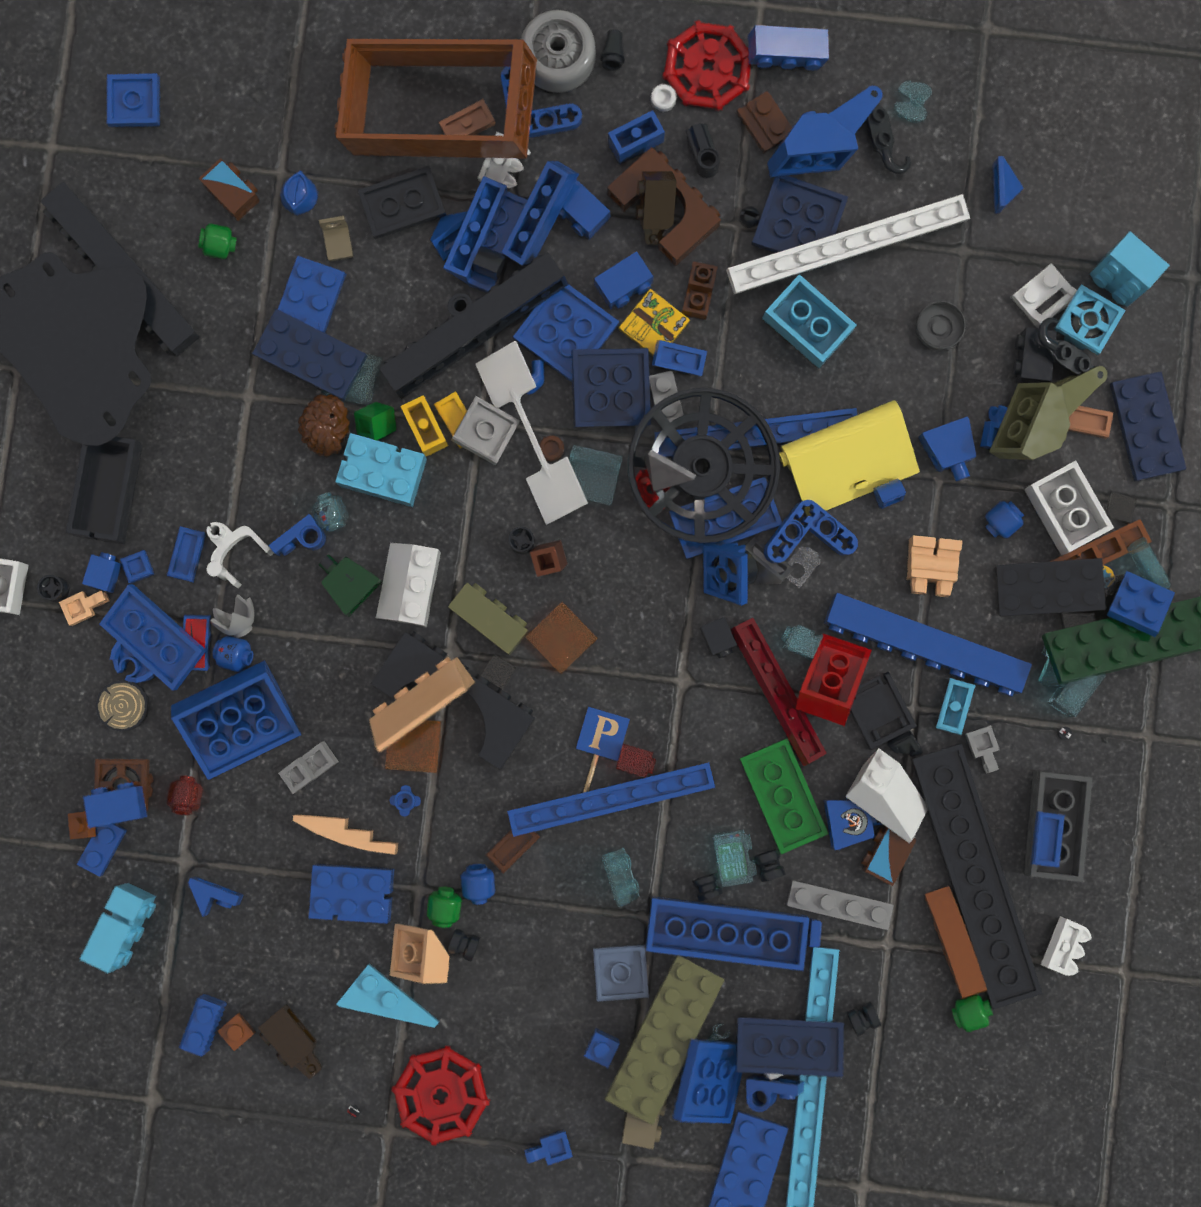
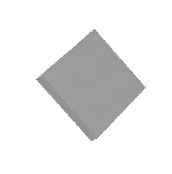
(485, 430)

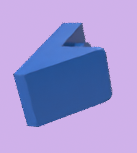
(206, 892)

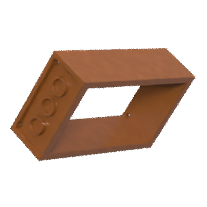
(354, 82)

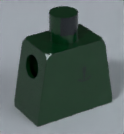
(348, 583)

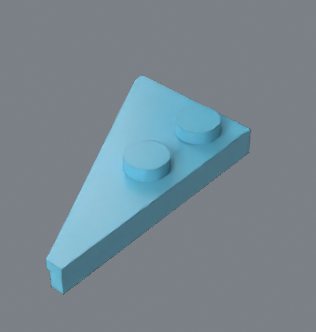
(379, 996)

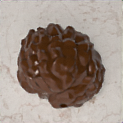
(319, 430)

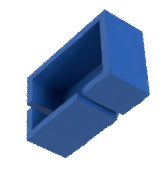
(351, 893)

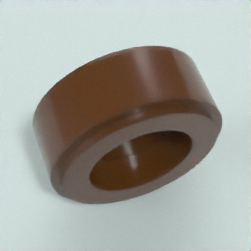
(552, 448)

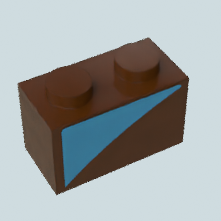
(229, 189)
(887, 855)

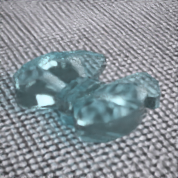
(914, 109)

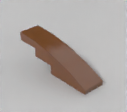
(1109, 546)
(955, 942)

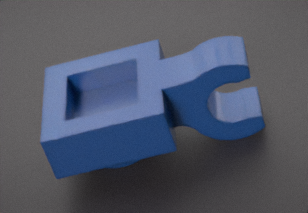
(991, 427)
(554, 1148)

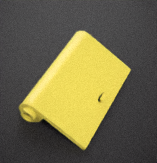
(860, 448)

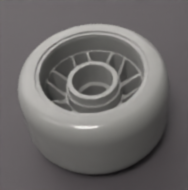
(565, 68)

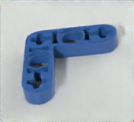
(551, 111)
(812, 524)

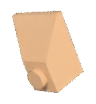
(418, 955)

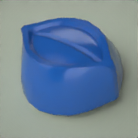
(298, 194)

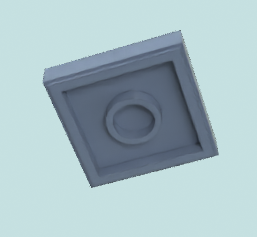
(620, 972)

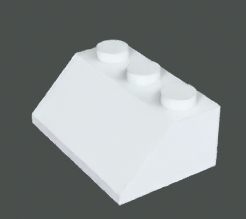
(408, 584)

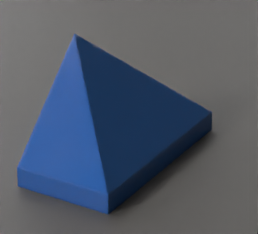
(1005, 184)
(446, 233)

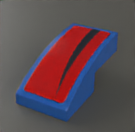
(200, 629)

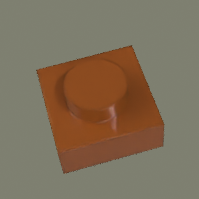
(79, 826)
(236, 1031)

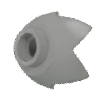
(237, 623)

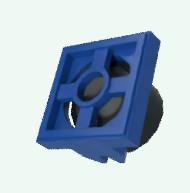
(732, 571)

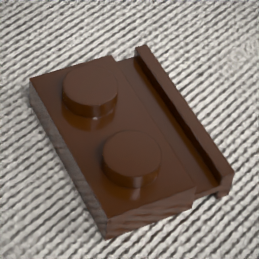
(764, 121)

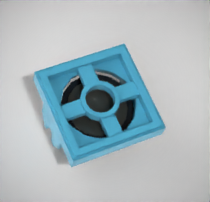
(1086, 322)

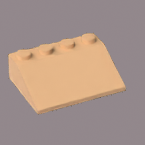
(420, 702)

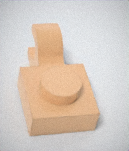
(80, 607)

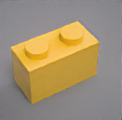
(424, 425)

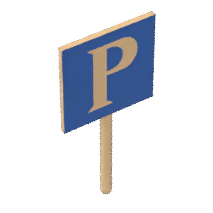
(602, 736)

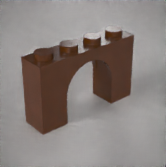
(698, 218)

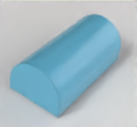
(955, 706)

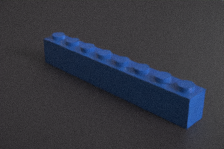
(927, 643)

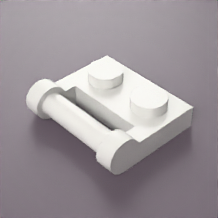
(1040, 290)

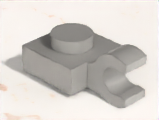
(983, 744)

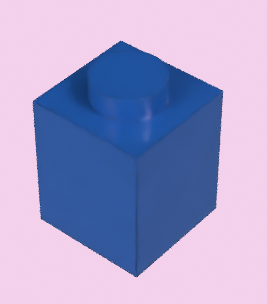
(102, 572)
(601, 1047)

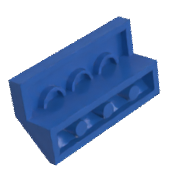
(486, 224)

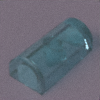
(1148, 563)

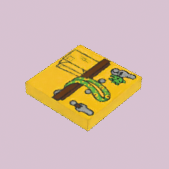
(653, 321)

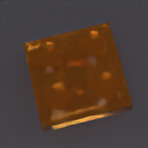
(561, 637)
(416, 749)

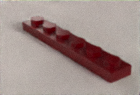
(778, 691)

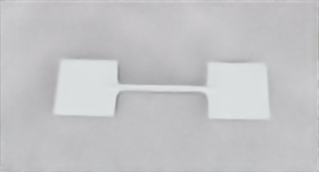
(556, 484)

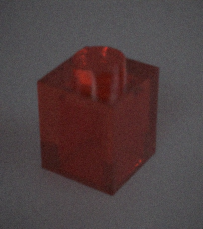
(635, 760)

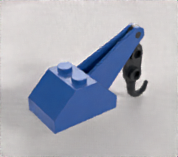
(828, 140)

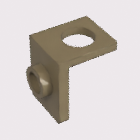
(336, 238)

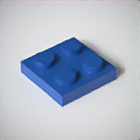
(133, 100)
(1141, 604)

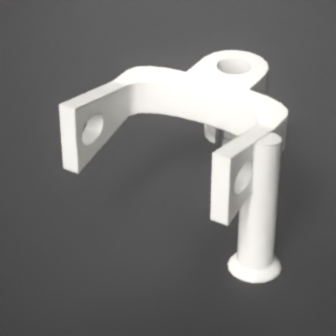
(224, 544)

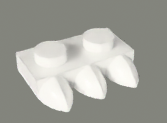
(499, 169)
(1065, 947)

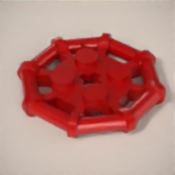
(710, 51)
(431, 1108)

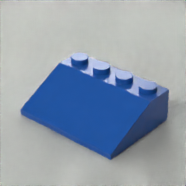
(235, 720)

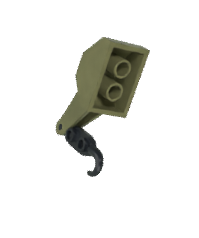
(1041, 411)

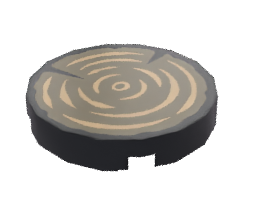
(122, 705)

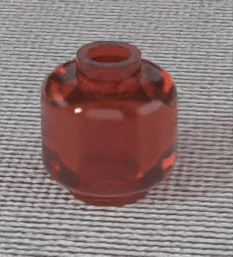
(184, 795)

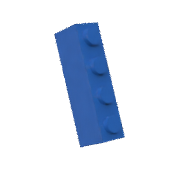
(540, 212)

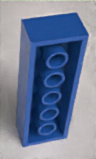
(727, 933)

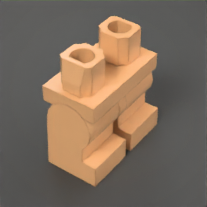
(933, 568)

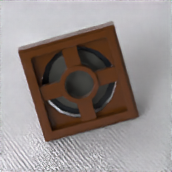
(126, 771)

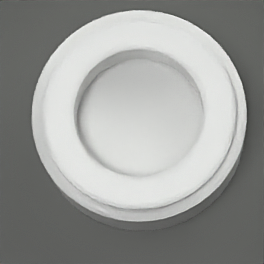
(663, 98)

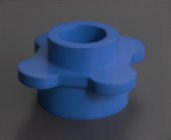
(397, 800)

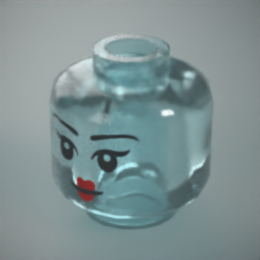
(330, 512)

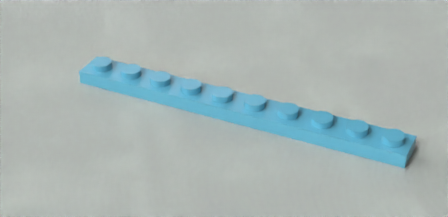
(811, 1101)

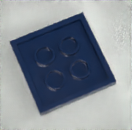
(797, 215)
(610, 387)

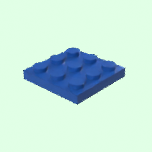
(565, 324)
(708, 1083)

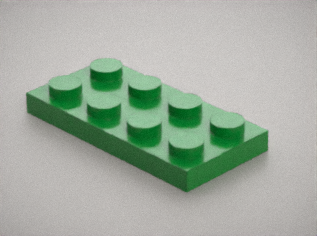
(783, 796)

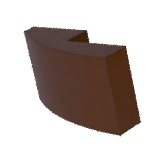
(699, 290)

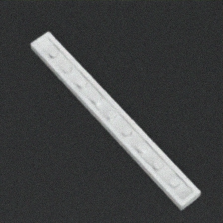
(847, 244)

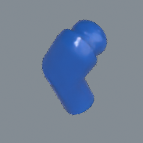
(537, 375)

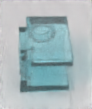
(801, 641)

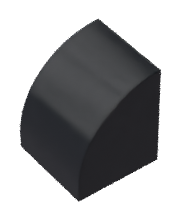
(489, 262)

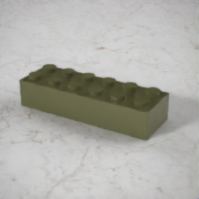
(664, 1040)

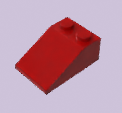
(833, 679)

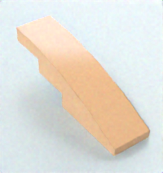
(337, 830)

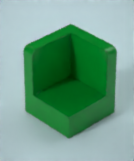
(375, 421)

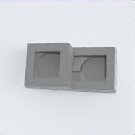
(308, 767)

